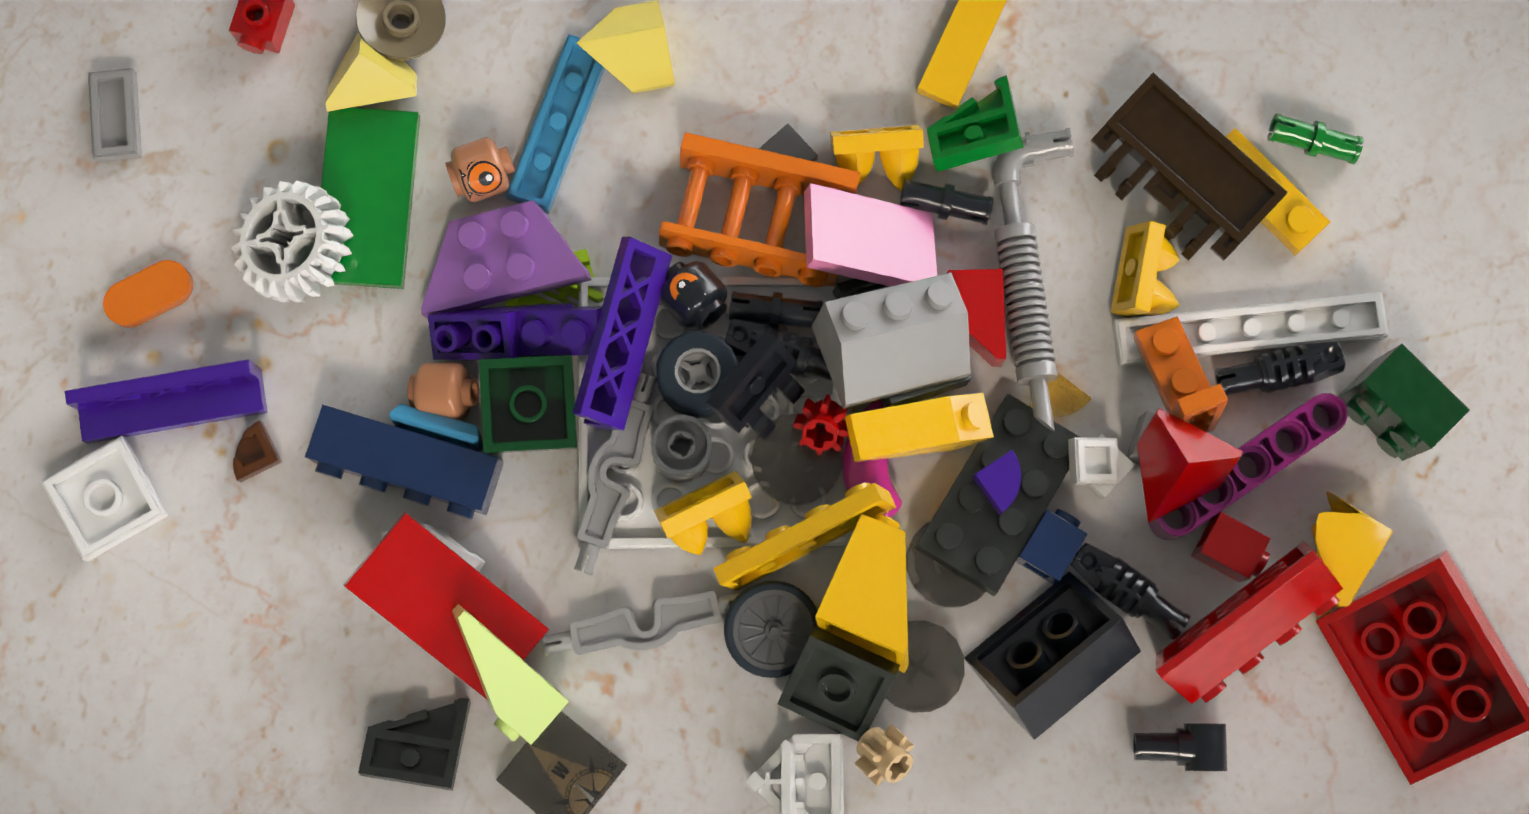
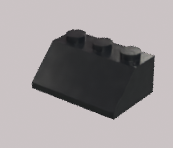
(1053, 654)

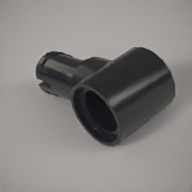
(1194, 746)

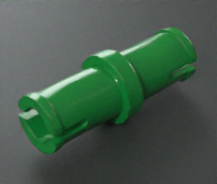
(1315, 138)

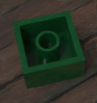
(527, 404)
(1402, 404)

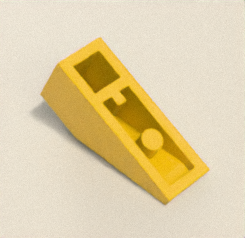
(919, 427)

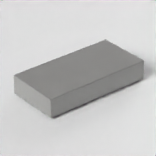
(114, 115)

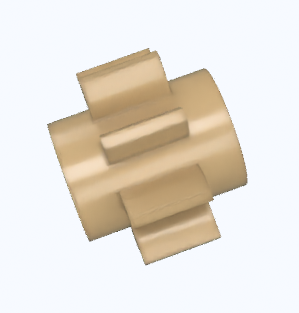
(884, 754)

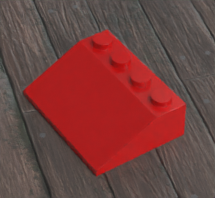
(1247, 624)
(1429, 668)

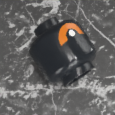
(694, 295)

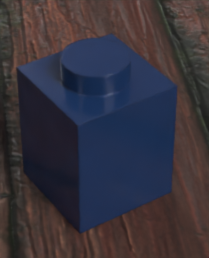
(1052, 545)

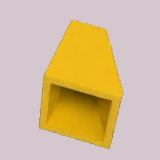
(870, 591)

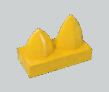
(896, 146)
(1136, 286)
(721, 500)

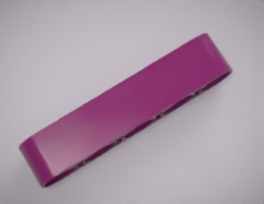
(1267, 458)

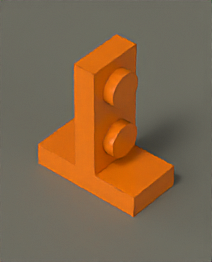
(1180, 375)

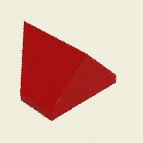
(1180, 463)

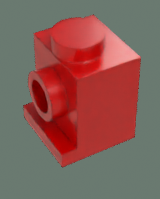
(266, 32)

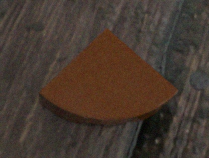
(254, 453)

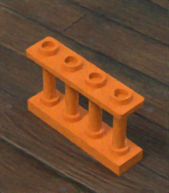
(749, 168)

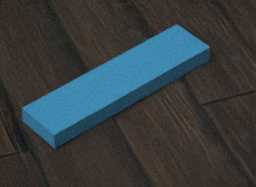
(556, 127)

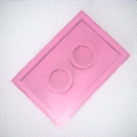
(867, 237)

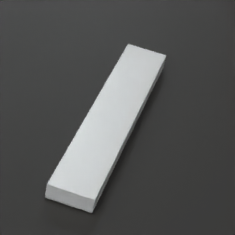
(1265, 326)

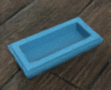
(437, 427)

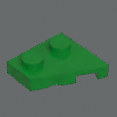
(976, 129)

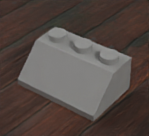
(895, 339)

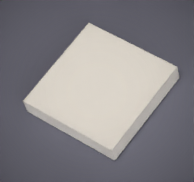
(104, 498)

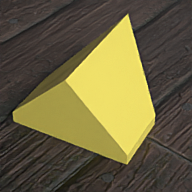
(632, 46)
(369, 78)

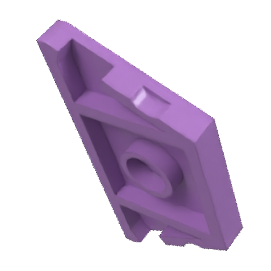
(500, 259)

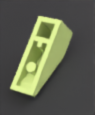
(512, 687)

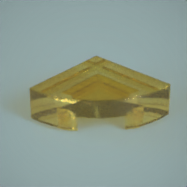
(1065, 397)

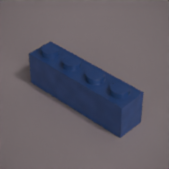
(403, 460)

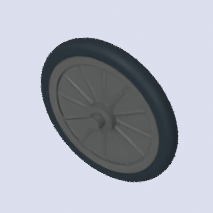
(769, 627)

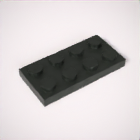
(967, 530)

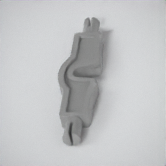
(610, 497)
(621, 627)

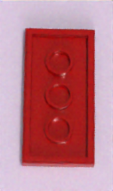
(419, 582)

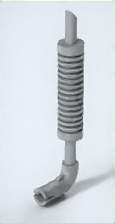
(1023, 272)

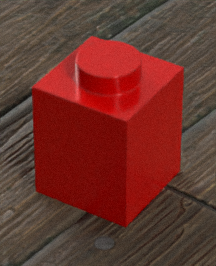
(1232, 548)

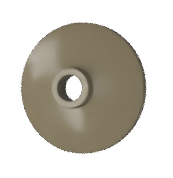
(424, 31)

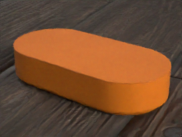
(148, 293)

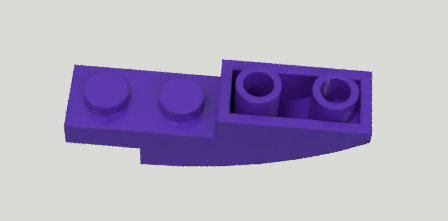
(513, 331)

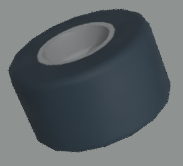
(693, 360)

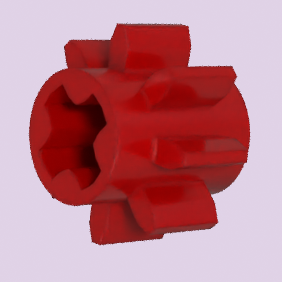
(818, 436)

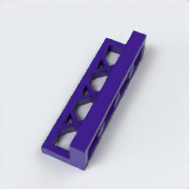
(626, 326)
(169, 401)

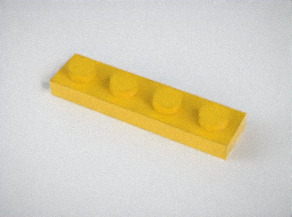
(789, 543)

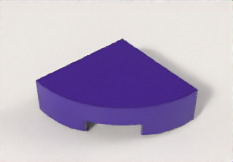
(1000, 481)

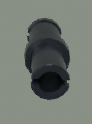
(946, 201)
(774, 309)

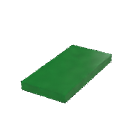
(372, 176)

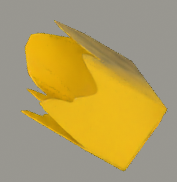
(1348, 545)

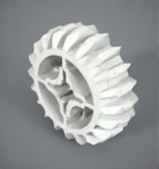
(304, 253)

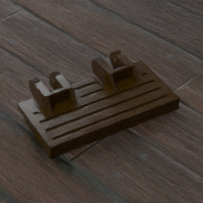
(1190, 164)

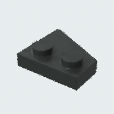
(418, 748)

